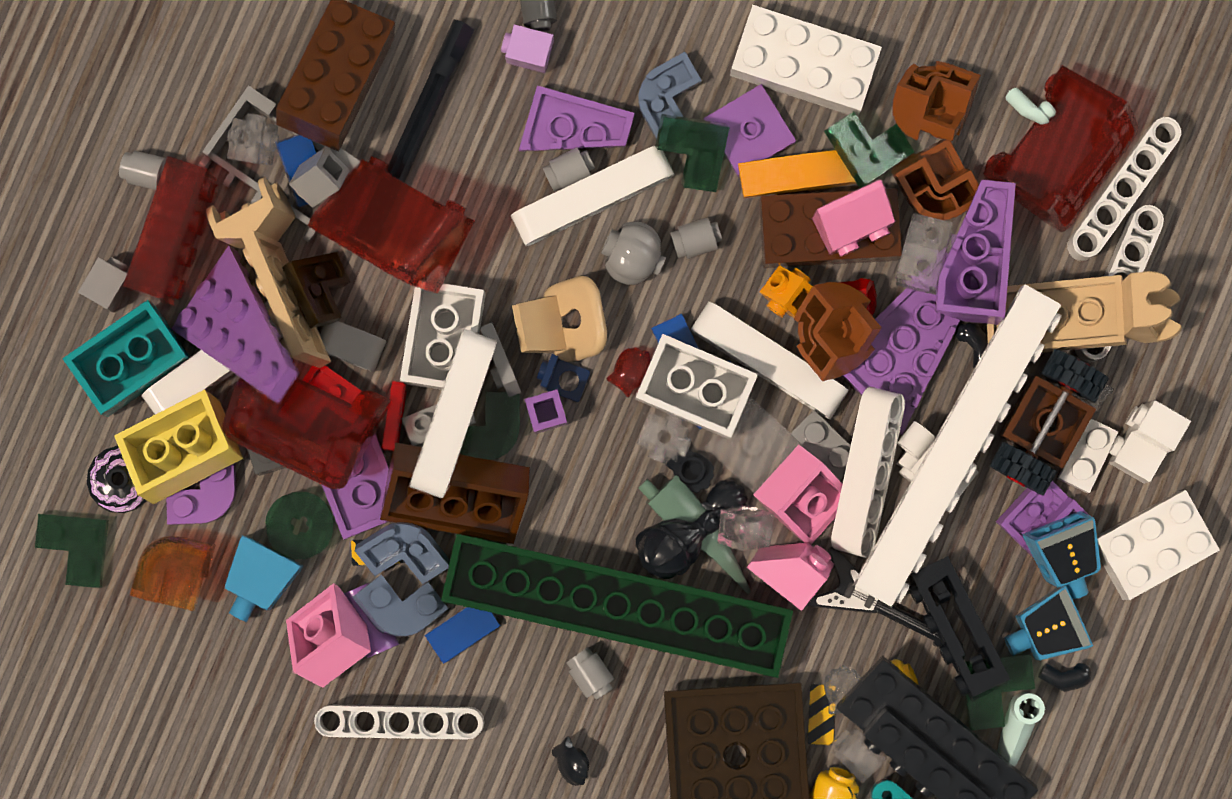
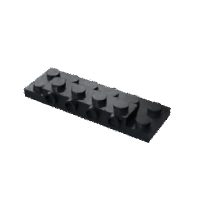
(928, 739)

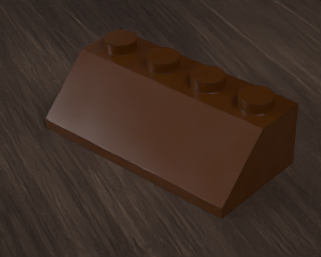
(480, 500)

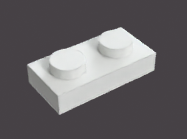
(1088, 456)

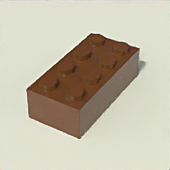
(335, 73)
(793, 240)

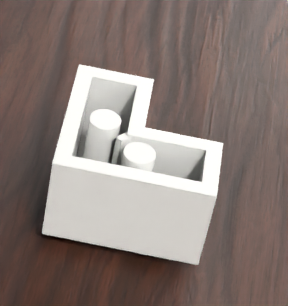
(1150, 436)

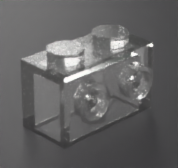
(924, 253)

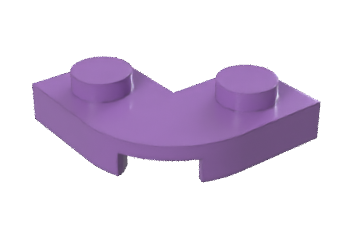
(206, 503)

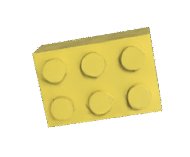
(177, 447)

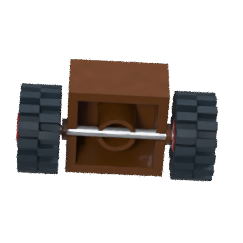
(1048, 421)

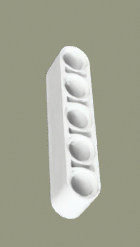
(1135, 177)
(592, 195)
(1121, 265)
(768, 360)
(189, 378)
(453, 413)
(868, 471)
(383, 728)

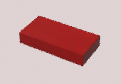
(394, 415)

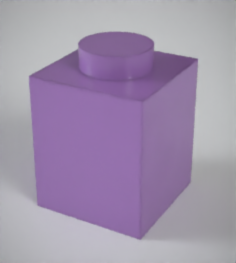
(546, 411)

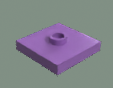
(755, 128)

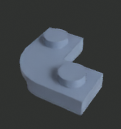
(662, 86)
(407, 543)
(397, 616)

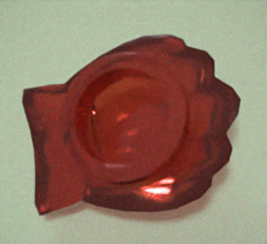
(630, 370)

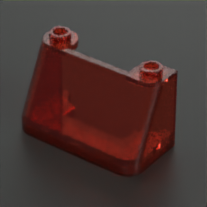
(1068, 158)
(394, 225)
(306, 429)

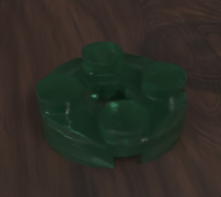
(281, 530)

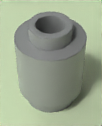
(142, 169)
(568, 169)
(696, 238)
(590, 674)

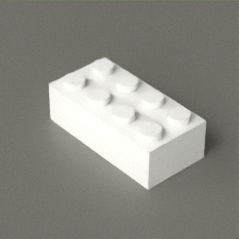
(805, 61)

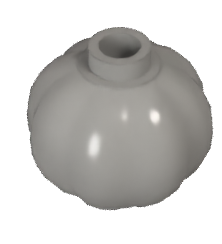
(633, 253)

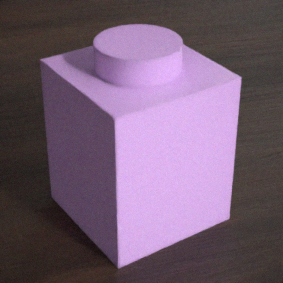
(527, 48)

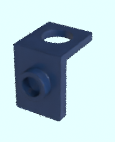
(552, 370)

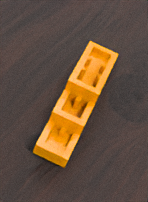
(793, 174)

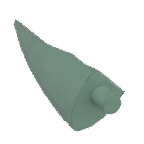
(677, 501)

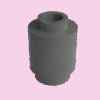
(538, 14)

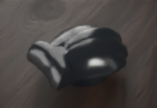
(693, 470)
(725, 495)
(571, 762)

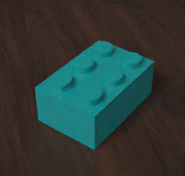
(126, 358)

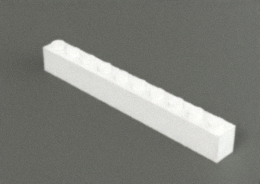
(957, 444)

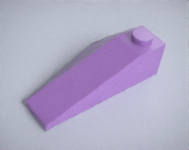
(977, 267)

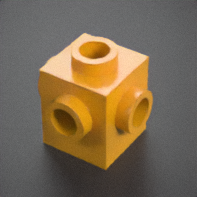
(786, 291)

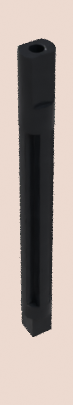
(430, 98)

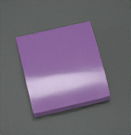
(1034, 511)

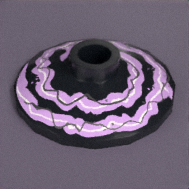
(101, 485)

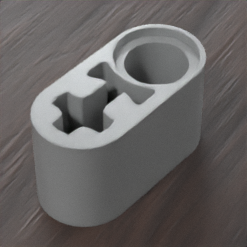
(352, 345)

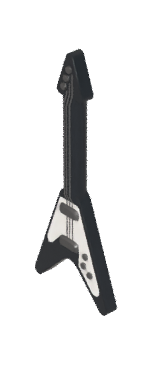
(851, 598)

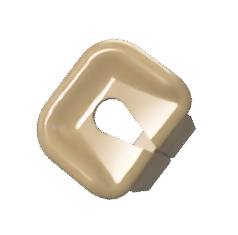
(541, 325)

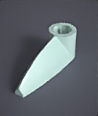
(1017, 728)

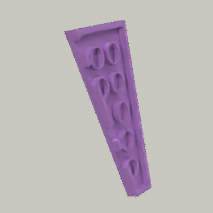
(234, 328)
(906, 349)

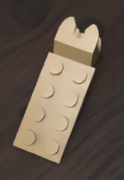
(258, 232)
(1107, 311)

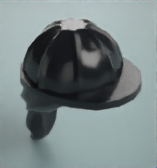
(674, 544)

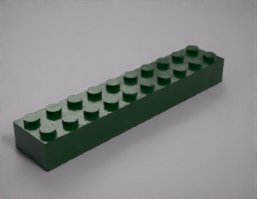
(617, 605)

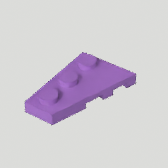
(570, 122)

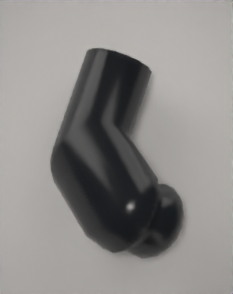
(974, 337)
(1068, 680)

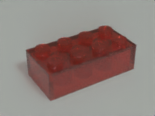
(171, 231)

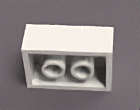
(436, 330)
(696, 386)
(1155, 545)

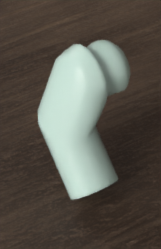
(1028, 109)

